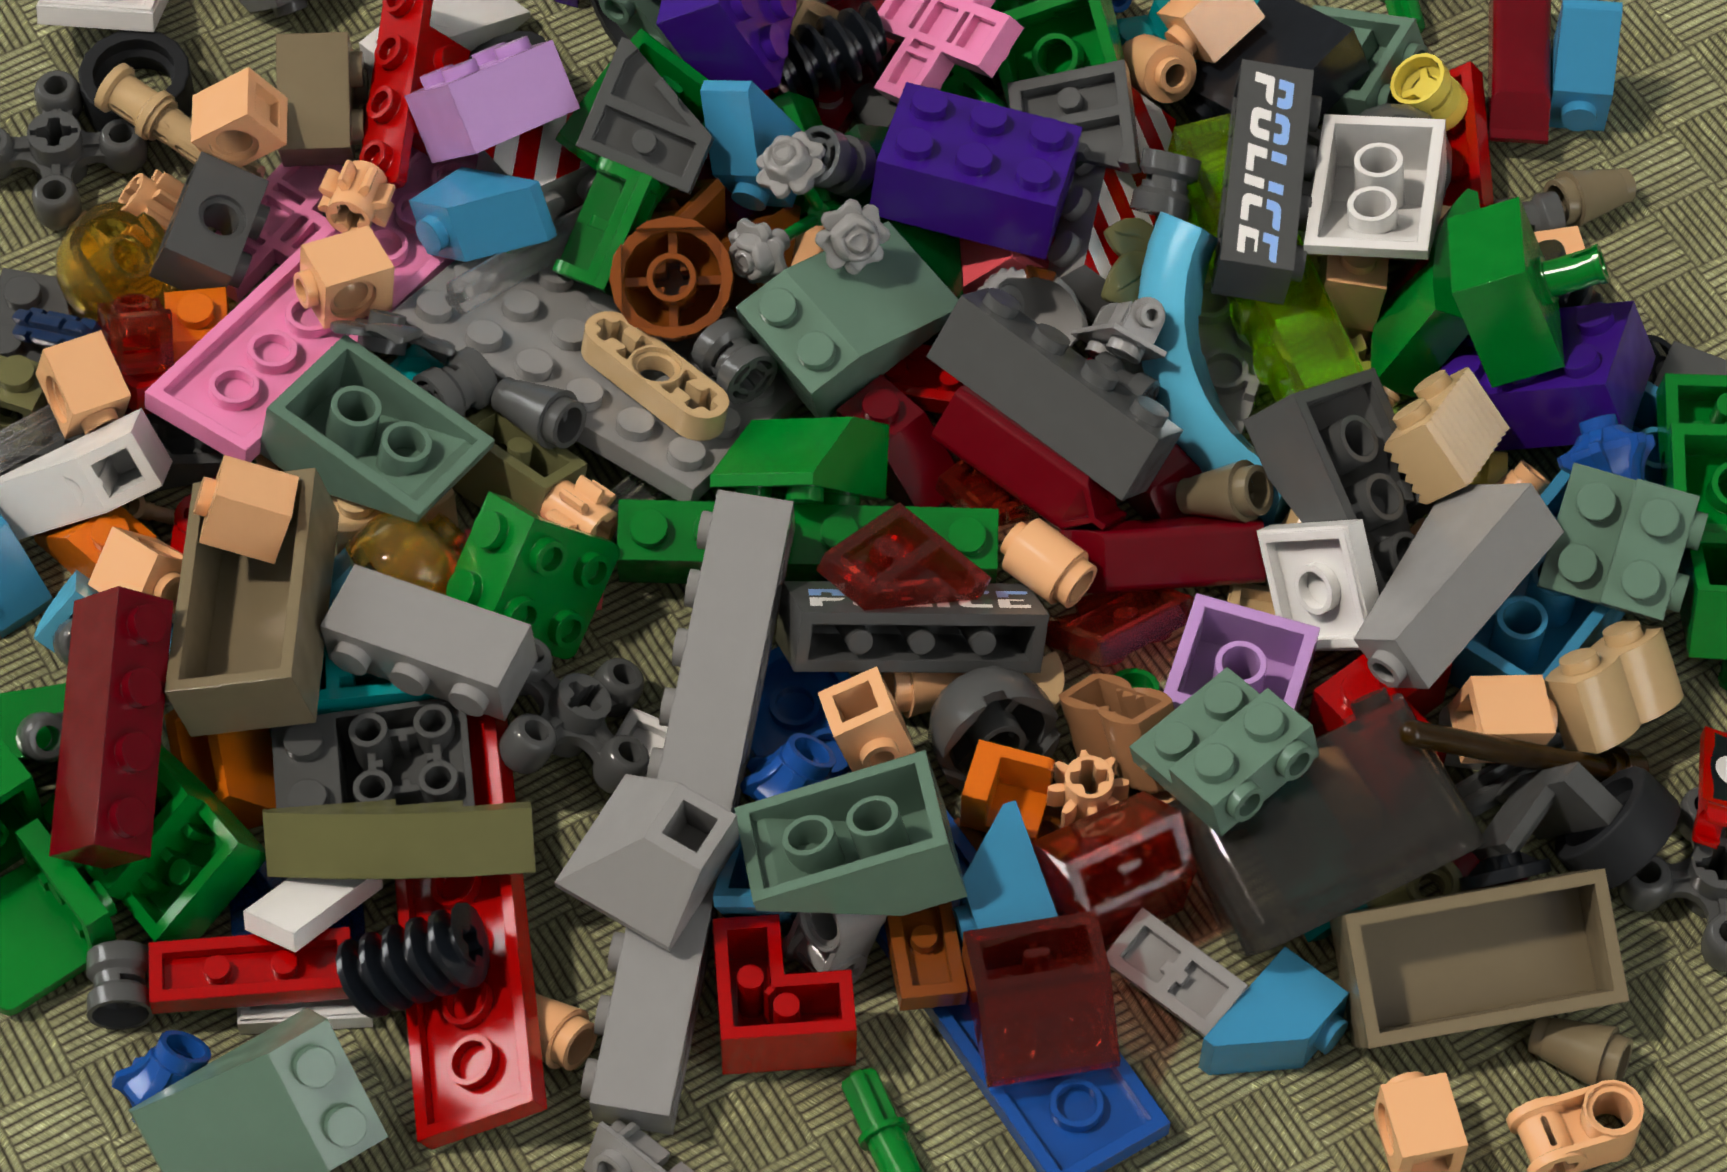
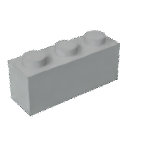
(429, 643)

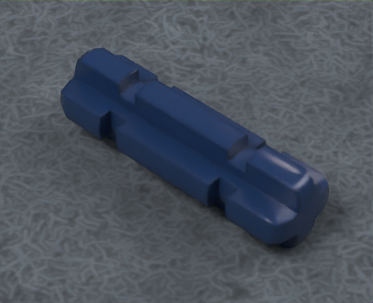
(50, 327)

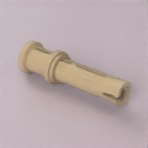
(151, 113)

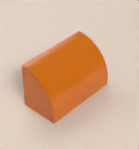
(231, 765)

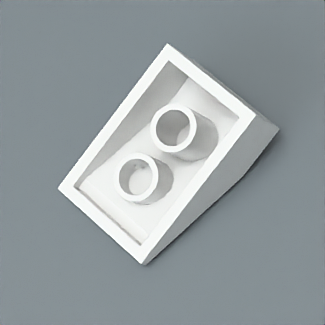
(1377, 187)

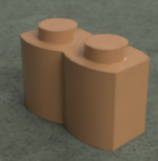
(1109, 717)

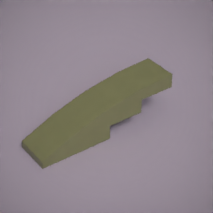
(399, 840)

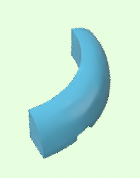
(1176, 276)

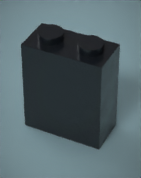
(1287, 37)

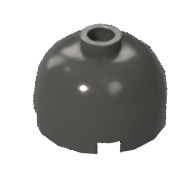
(992, 707)

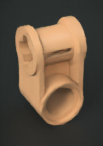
(1563, 1130)

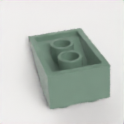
(844, 328)
(371, 433)
(853, 844)
(264, 1107)

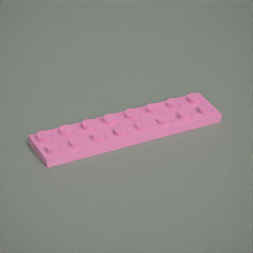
(270, 339)

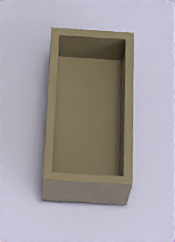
(251, 629)
(1479, 958)

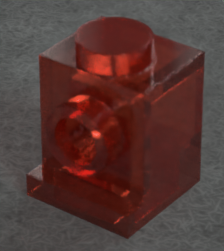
(138, 323)

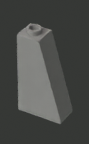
(1454, 579)

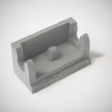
(1174, 972)

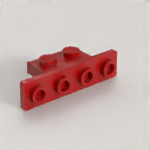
(403, 53)

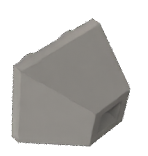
(651, 857)

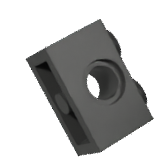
(215, 197)

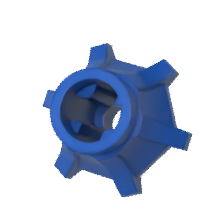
(1609, 448)
(792, 766)
(163, 1065)

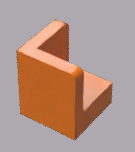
(1002, 776)

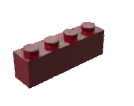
(111, 728)

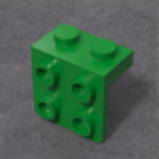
(534, 572)
(46, 922)

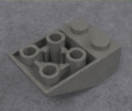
(375, 754)

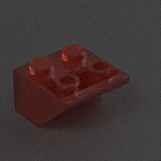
(1119, 863)
(1041, 998)

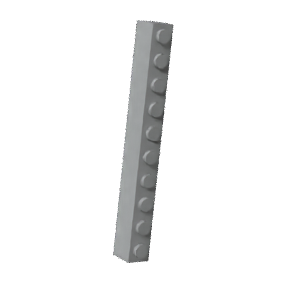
(707, 749)

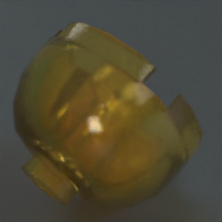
(108, 257)
(408, 550)

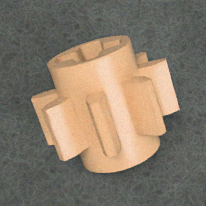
(153, 196)
(356, 196)
(582, 507)
(1081, 775)

